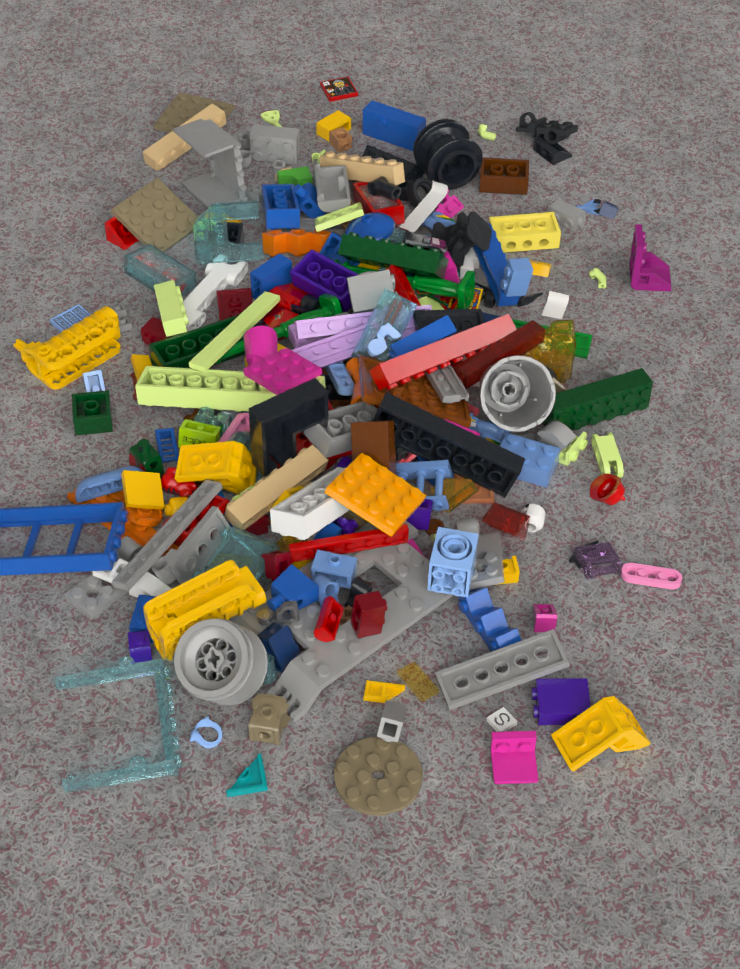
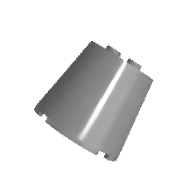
(530, 394)

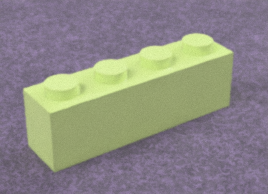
(171, 308)

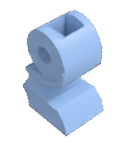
(378, 346)

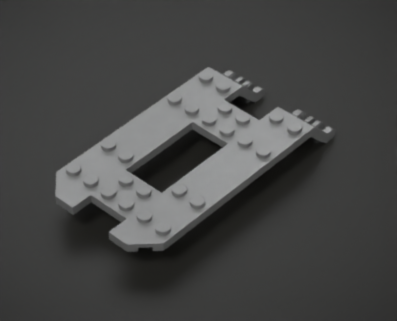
(328, 661)

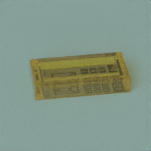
(418, 682)

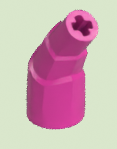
(260, 343)

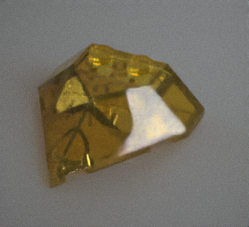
(558, 349)

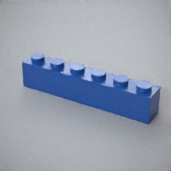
(493, 264)

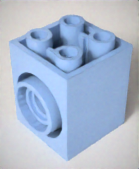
(452, 562)

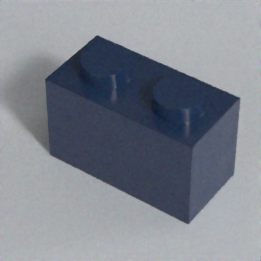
(280, 644)

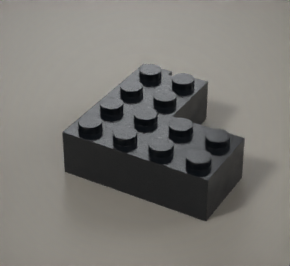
(280, 419)

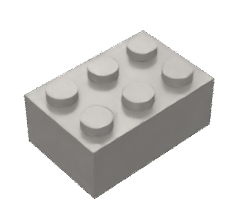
(275, 143)

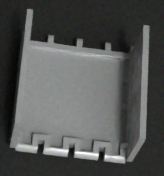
(226, 175)

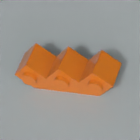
(294, 242)

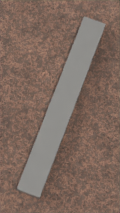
(166, 535)

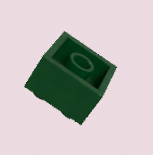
(92, 412)

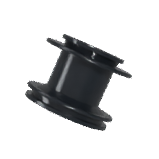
(447, 153)

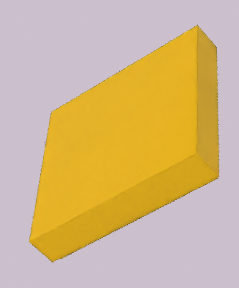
(142, 490)

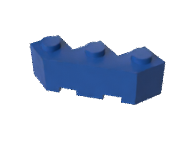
(488, 620)

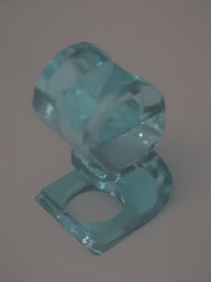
(207, 416)

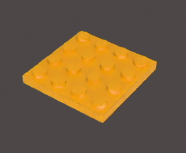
(375, 494)

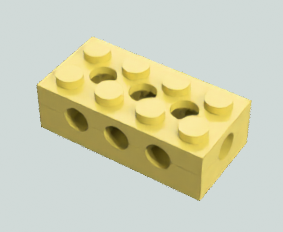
(527, 231)

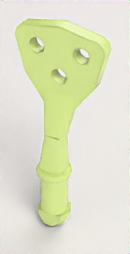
(267, 116)

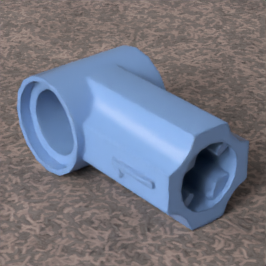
(326, 588)

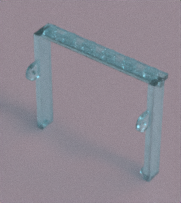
(138, 768)

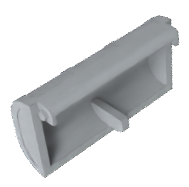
(332, 187)

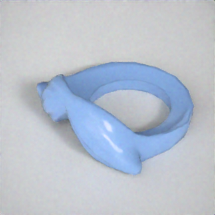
(195, 736)

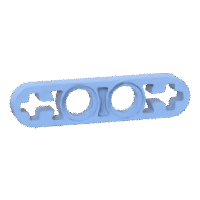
(340, 379)

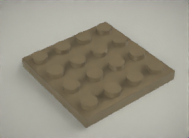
(185, 107)
(156, 216)

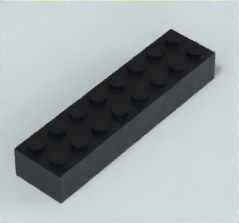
(441, 440)

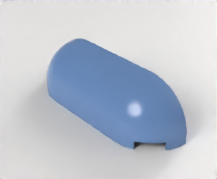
(101, 484)

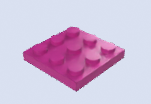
(282, 371)

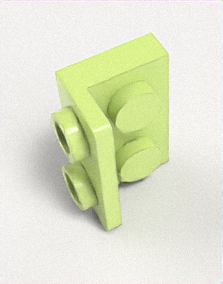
(571, 452)

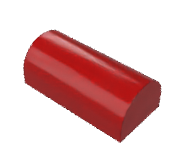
(328, 620)

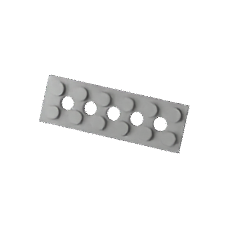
(496, 681)

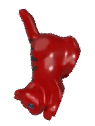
(171, 486)

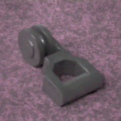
(266, 617)

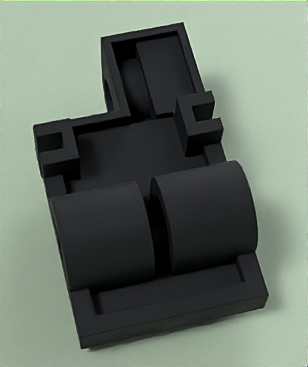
(553, 131)

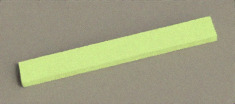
(234, 331)

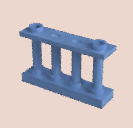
(427, 470)

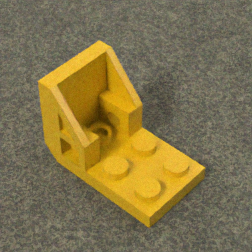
(218, 461)
(598, 728)

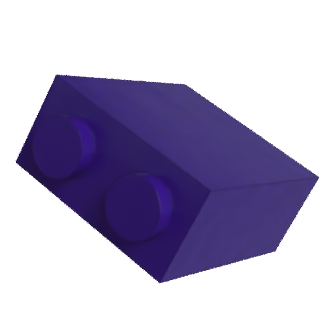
(559, 700)

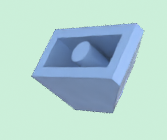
(93, 381)

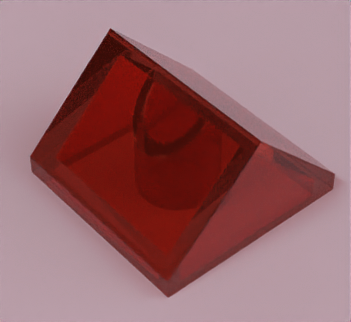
(507, 520)

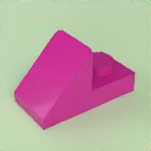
(544, 617)

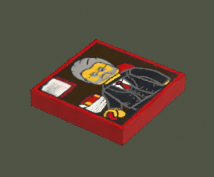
(338, 89)

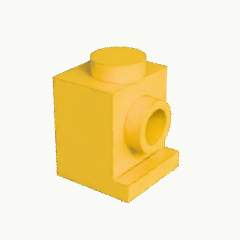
(511, 570)

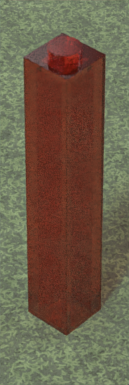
(514, 344)

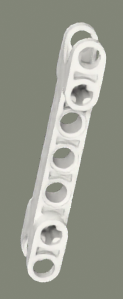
(217, 278)

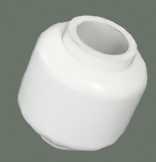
(537, 516)

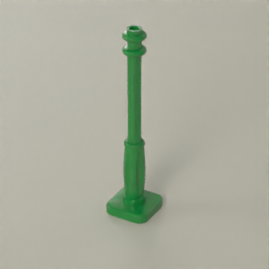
(463, 290)
(329, 307)

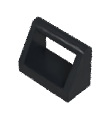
(551, 152)

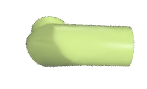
(484, 134)
(596, 273)

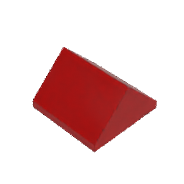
(119, 234)

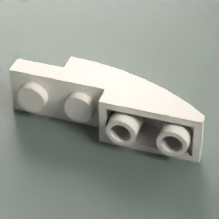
(147, 584)

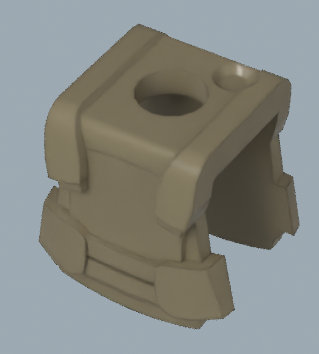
(268, 718)

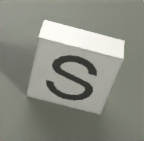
(502, 720)

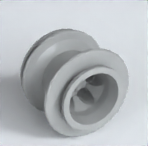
(202, 647)

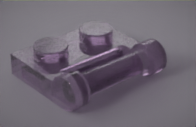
(596, 555)

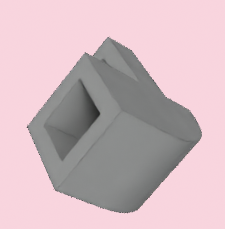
(556, 434)

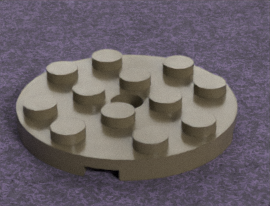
(378, 796)

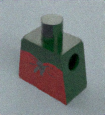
(145, 456)

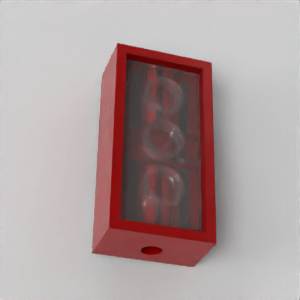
(378, 203)

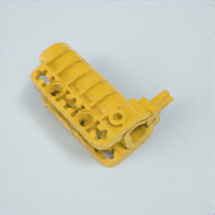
(73, 348)
(213, 594)

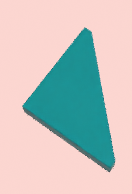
(250, 780)

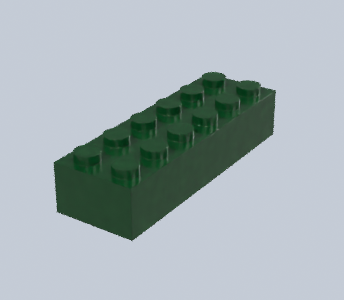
(384, 253)
(182, 348)
(602, 400)

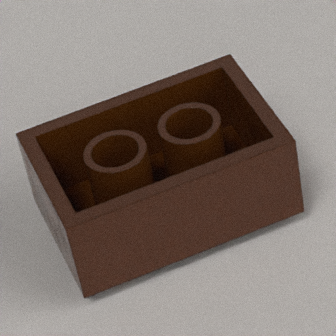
(504, 176)

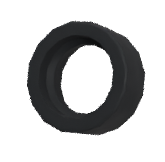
(412, 194)

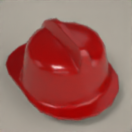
(607, 489)

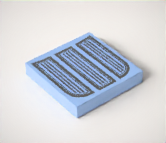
(69, 317)

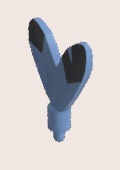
(590, 207)

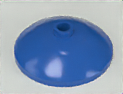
(372, 224)

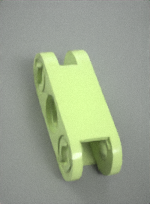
(607, 454)

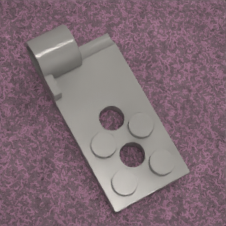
(489, 547)
(184, 561)
(106, 594)

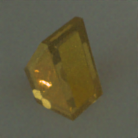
(457, 491)

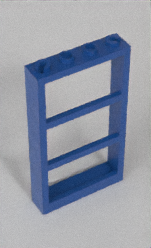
(59, 515)

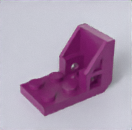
(647, 275)

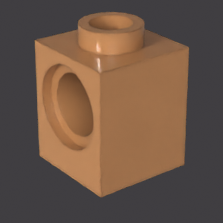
(340, 139)

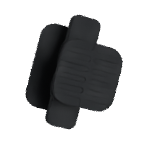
(463, 235)

